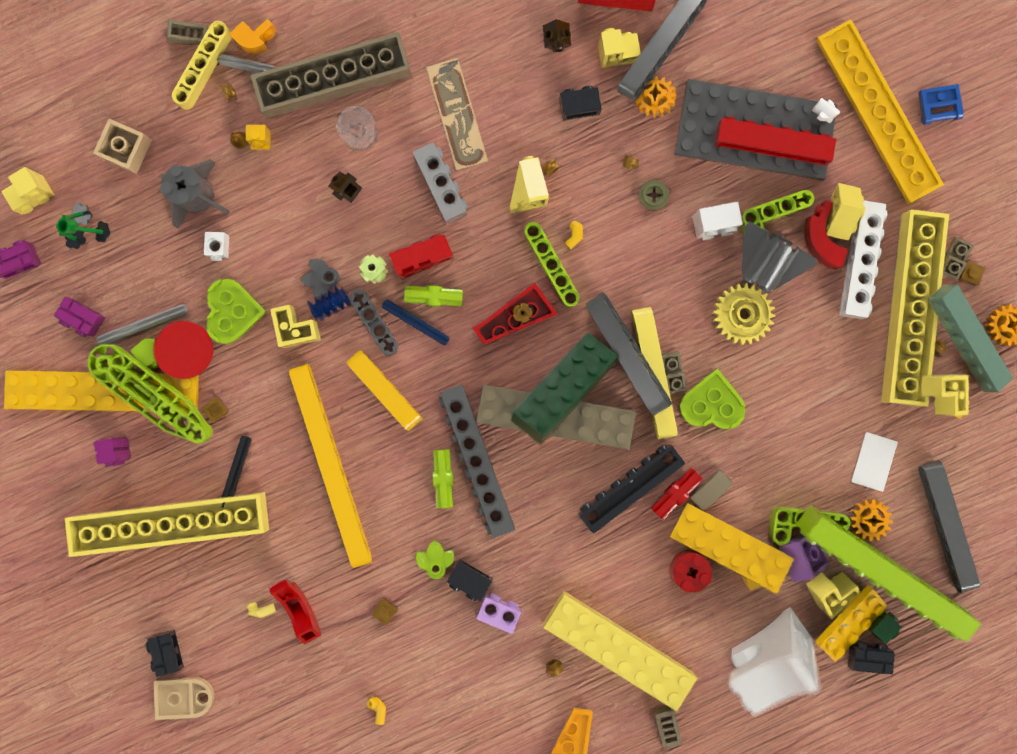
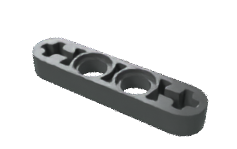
(371, 324)

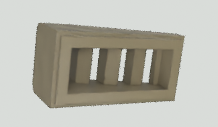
(179, 39)
(662, 713)

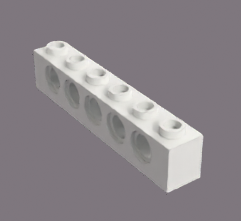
(849, 306)

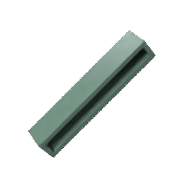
(970, 338)

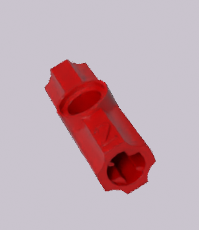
(677, 493)

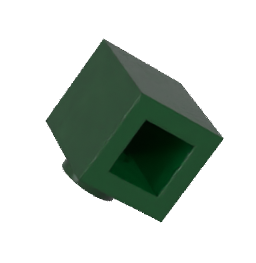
(885, 627)

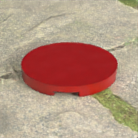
(183, 349)

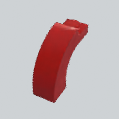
(818, 241)
(298, 609)

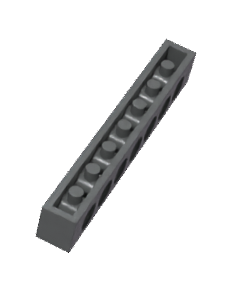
(505, 523)

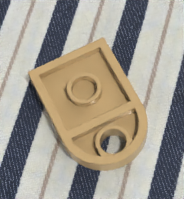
(180, 698)

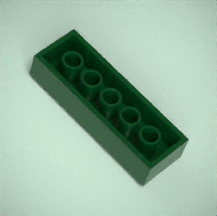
(563, 388)

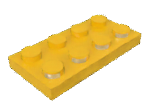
(851, 623)

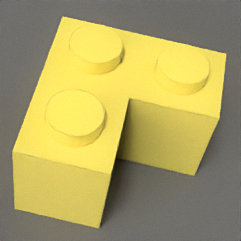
(618, 48)
(27, 191)
(845, 211)
(289, 331)
(949, 393)
(834, 594)

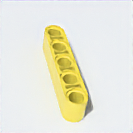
(201, 56)

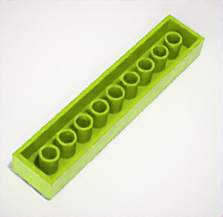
(888, 574)

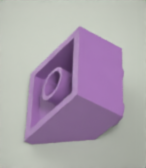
(808, 558)

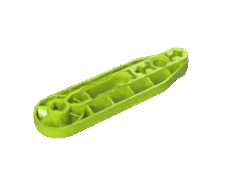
(121, 372)

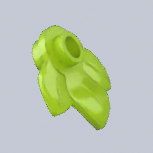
(435, 557)

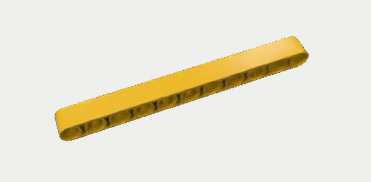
(330, 466)

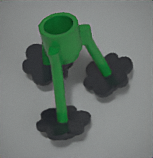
(73, 233)

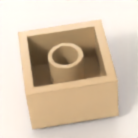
(122, 146)

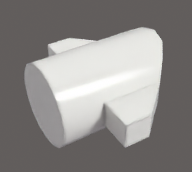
(825, 110)

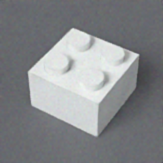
(717, 220)

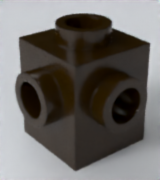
(557, 35)
(344, 186)

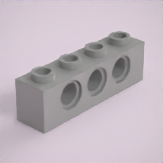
(424, 157)

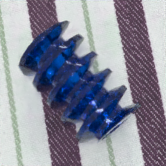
(329, 303)

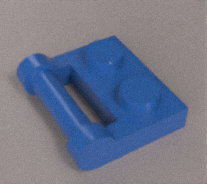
(939, 98)

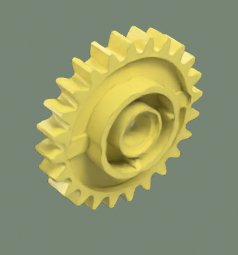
(729, 314)

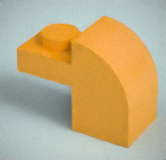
(254, 41)

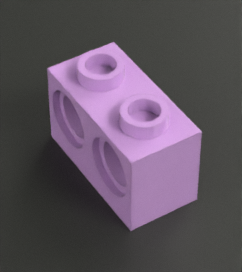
(496, 618)

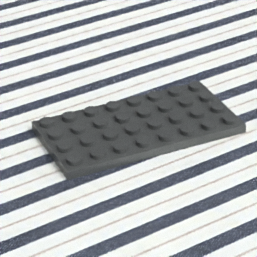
(709, 102)

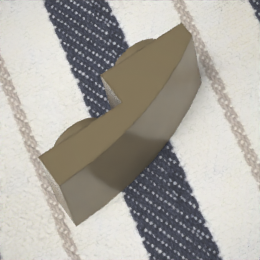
(955, 258)
(674, 372)
(712, 489)

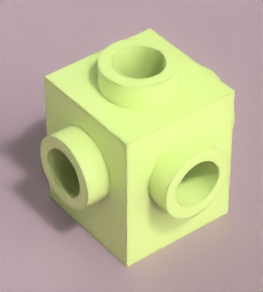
(379, 272)

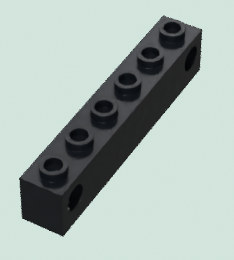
(631, 488)

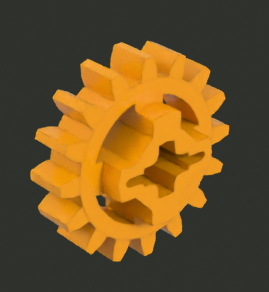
(664, 100)
(999, 323)
(870, 526)

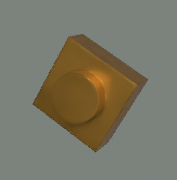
(972, 273)
(215, 409)
(384, 611)

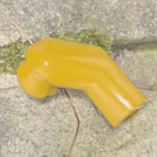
(577, 235)

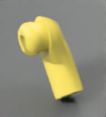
(253, 610)

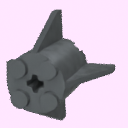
(188, 190)
(771, 259)

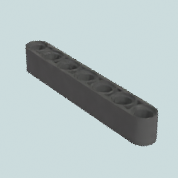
(659, 48)
(629, 354)
(949, 526)

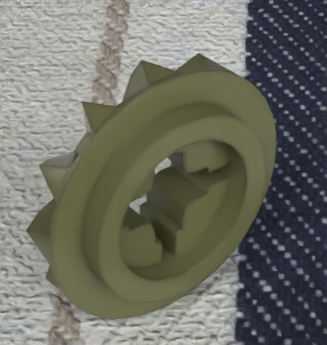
(660, 189)

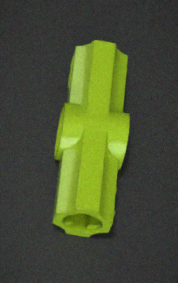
(433, 296)
(443, 478)

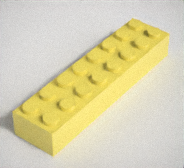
(620, 651)

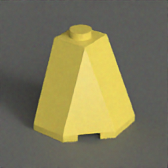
(529, 187)

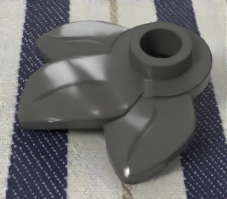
(318, 277)

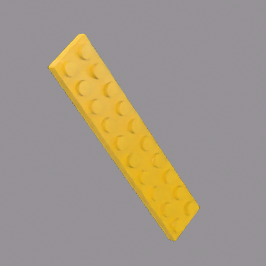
(879, 111)
(78, 391)

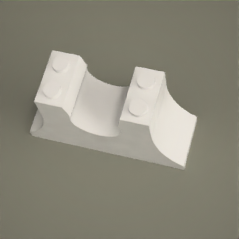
(774, 664)

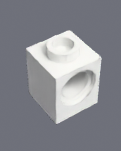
(211, 239)

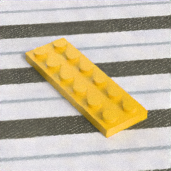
(732, 548)

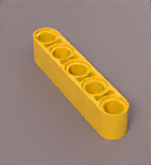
(384, 390)

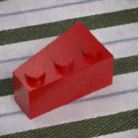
(421, 256)

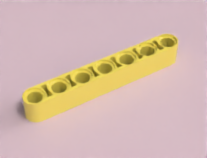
(649, 345)

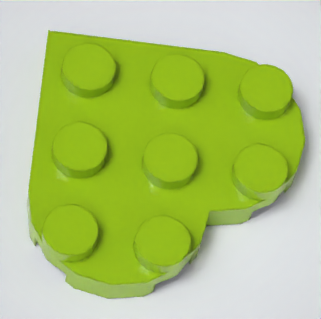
(231, 311)
(713, 402)

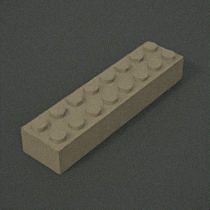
(331, 75)
(585, 423)

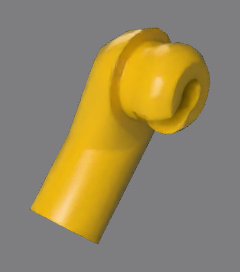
(380, 709)

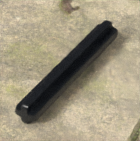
(236, 468)

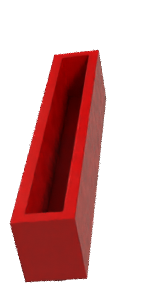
(775, 141)

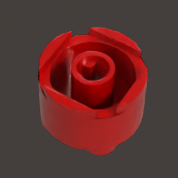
(700, 576)

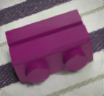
(18, 259)
(79, 317)
(112, 451)

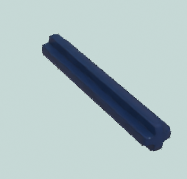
(415, 322)

